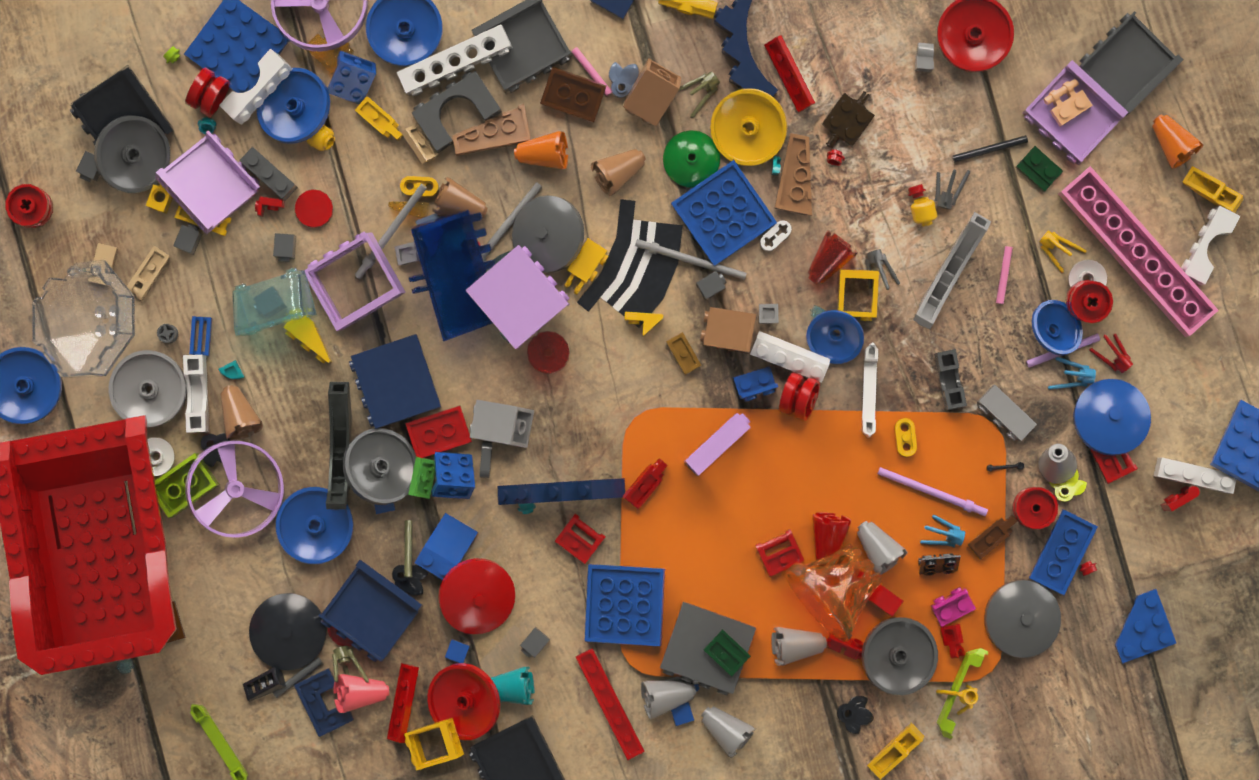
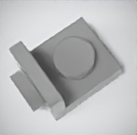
(406, 253)

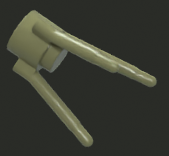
(708, 82)
(342, 656)

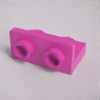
(953, 606)

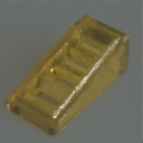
(419, 210)

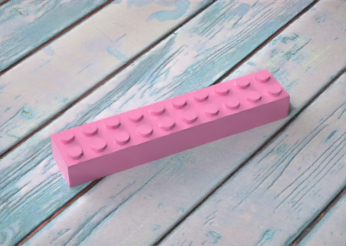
(1138, 252)

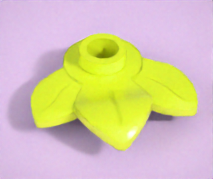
(1073, 486)

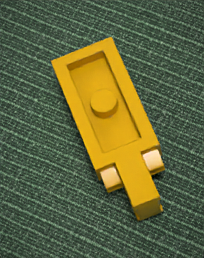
(378, 118)

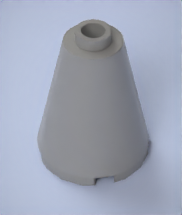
(1057, 464)
(880, 547)
(795, 644)
(665, 696)
(727, 730)

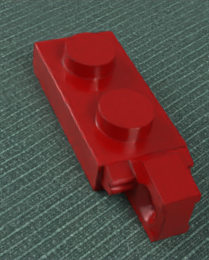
(645, 484)

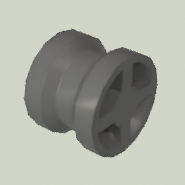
(163, 334)

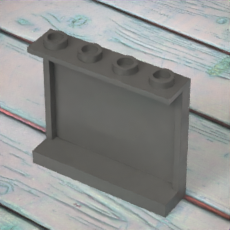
(534, 42)
(1129, 62)
(690, 635)

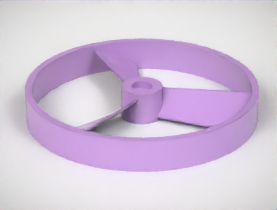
(332, 32)
(234, 489)

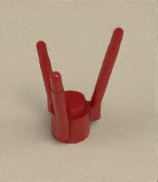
(1122, 361)

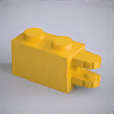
(586, 264)

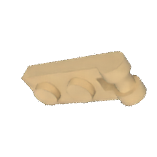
(148, 272)

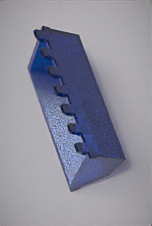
(450, 265)

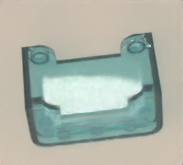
(271, 302)

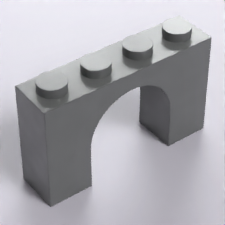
(470, 88)

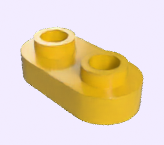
(416, 181)
(905, 437)

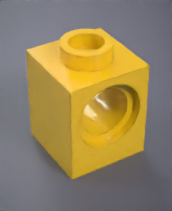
(154, 204)

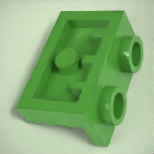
(422, 478)

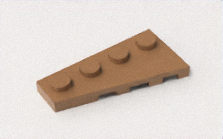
(494, 133)
(795, 180)

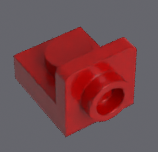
(271, 203)

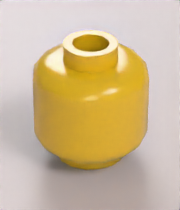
(322, 139)
(923, 211)

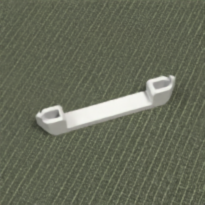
(869, 390)

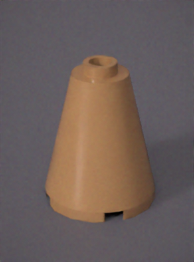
(617, 169)
(455, 198)
(238, 414)

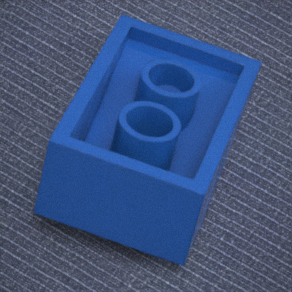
(446, 546)

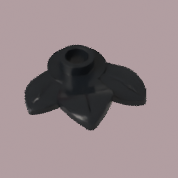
(213, 456)
(410, 585)
(858, 714)

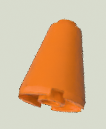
(1175, 141)
(544, 151)

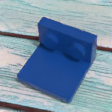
(352, 77)
(754, 383)
(453, 475)

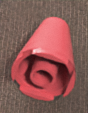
(356, 693)

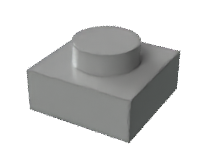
(768, 313)

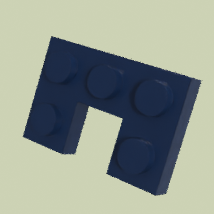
(310, 695)

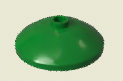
(688, 172)

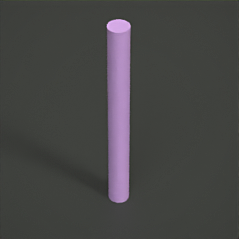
(1048, 356)

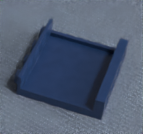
(395, 381)
(370, 612)

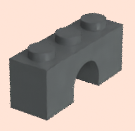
(268, 173)
(949, 379)

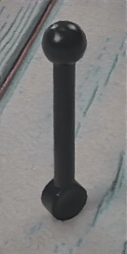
(1019, 466)

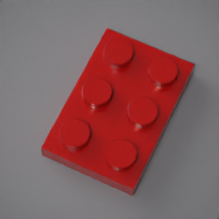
(438, 432)

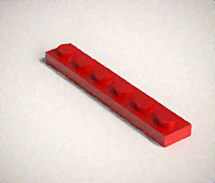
(610, 703)

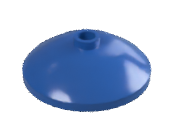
(1056, 328)
(836, 346)

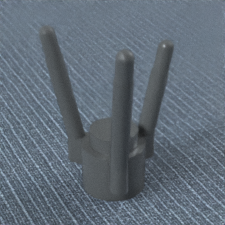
(945, 199)
(876, 259)

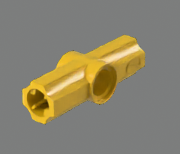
(690, 7)

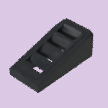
(275, 680)

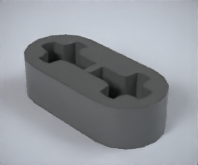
(486, 455)

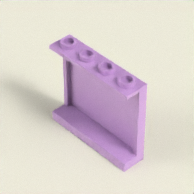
(1087, 129)
(208, 182)
(518, 296)

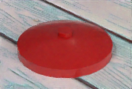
(975, 34)
(476, 596)
(467, 697)

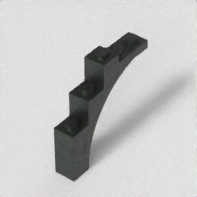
(340, 437)

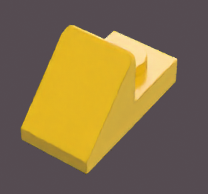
(649, 320)

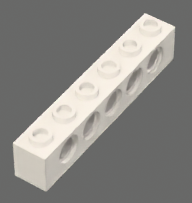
(409, 75)

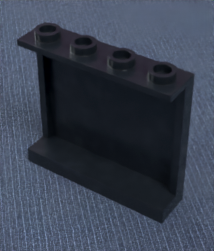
(114, 98)
(516, 754)

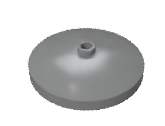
(130, 383)

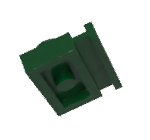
(1039, 168)
(727, 652)

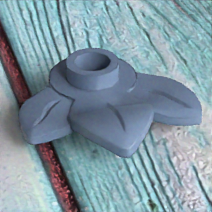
(624, 76)

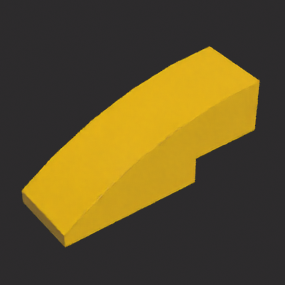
(1212, 189)
(896, 751)

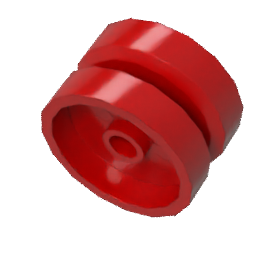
(207, 92)
(40, 206)
(1100, 304)
(799, 396)
(1023, 507)

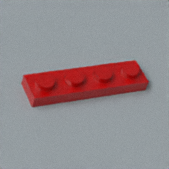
(789, 73)
(402, 703)

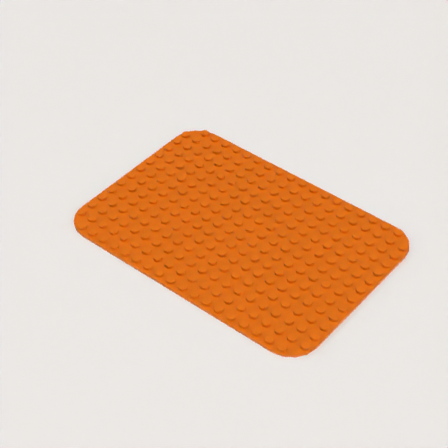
(775, 482)

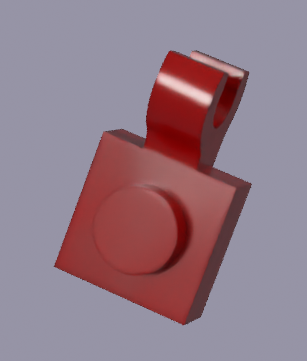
(953, 638)

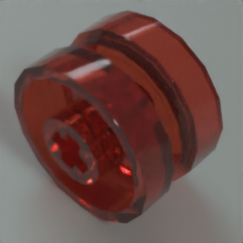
(546, 341)

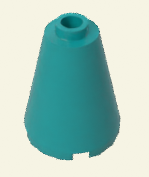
(515, 686)

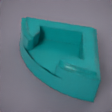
(776, 165)
(232, 371)

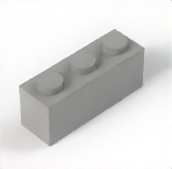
(1006, 413)

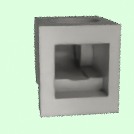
(924, 57)

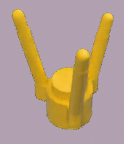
(1051, 240)
(967, 696)

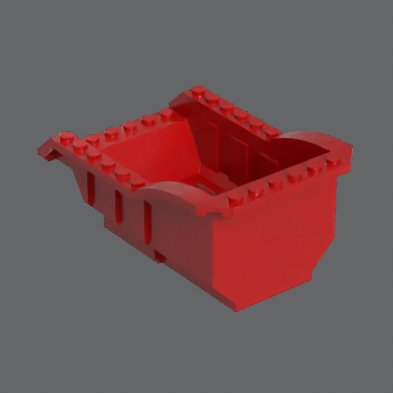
(76, 569)

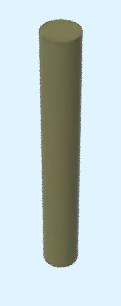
(408, 549)

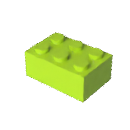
(172, 484)

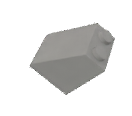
(501, 423)

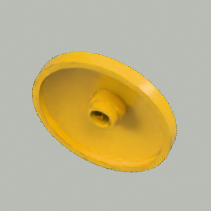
(748, 127)

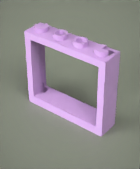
(330, 257)
(718, 443)

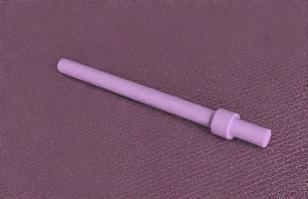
(967, 505)

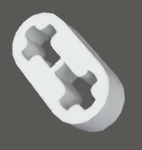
(772, 232)

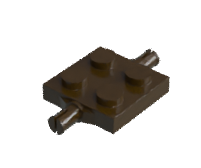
(848, 119)

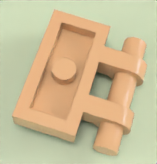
(1069, 108)

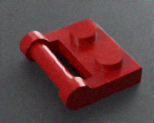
(1111, 467)
(1175, 501)
(576, 544)
(782, 559)

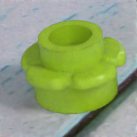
(172, 55)

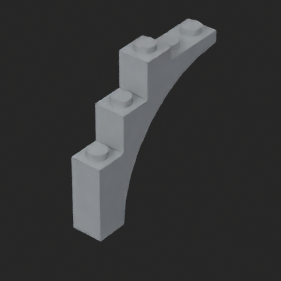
(951, 270)

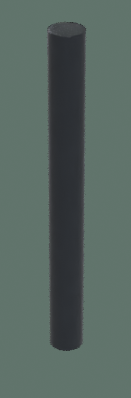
(990, 148)

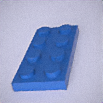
(1063, 552)

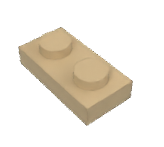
(420, 143)

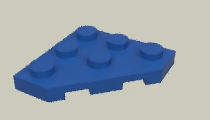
(1144, 628)

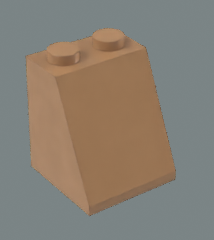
(652, 92)
(728, 330)

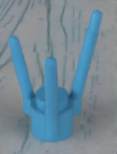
(1084, 375)
(954, 535)

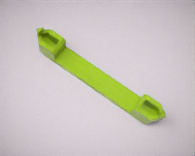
(973, 658)
(201, 715)

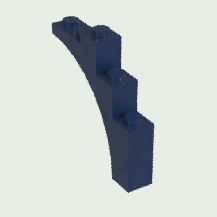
(737, 48)
(561, 491)

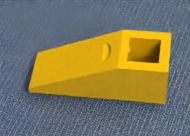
(308, 333)

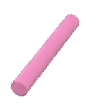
(590, 70)
(1004, 275)

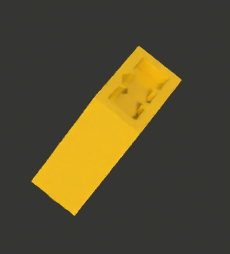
(865, 274)
(450, 739)

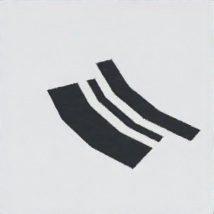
(631, 275)

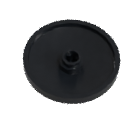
(287, 631)

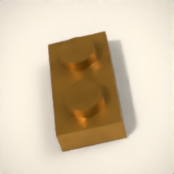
(683, 353)

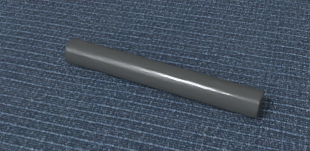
(299, 676)

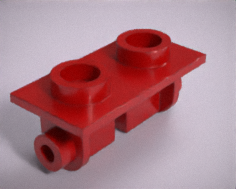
(853, 646)

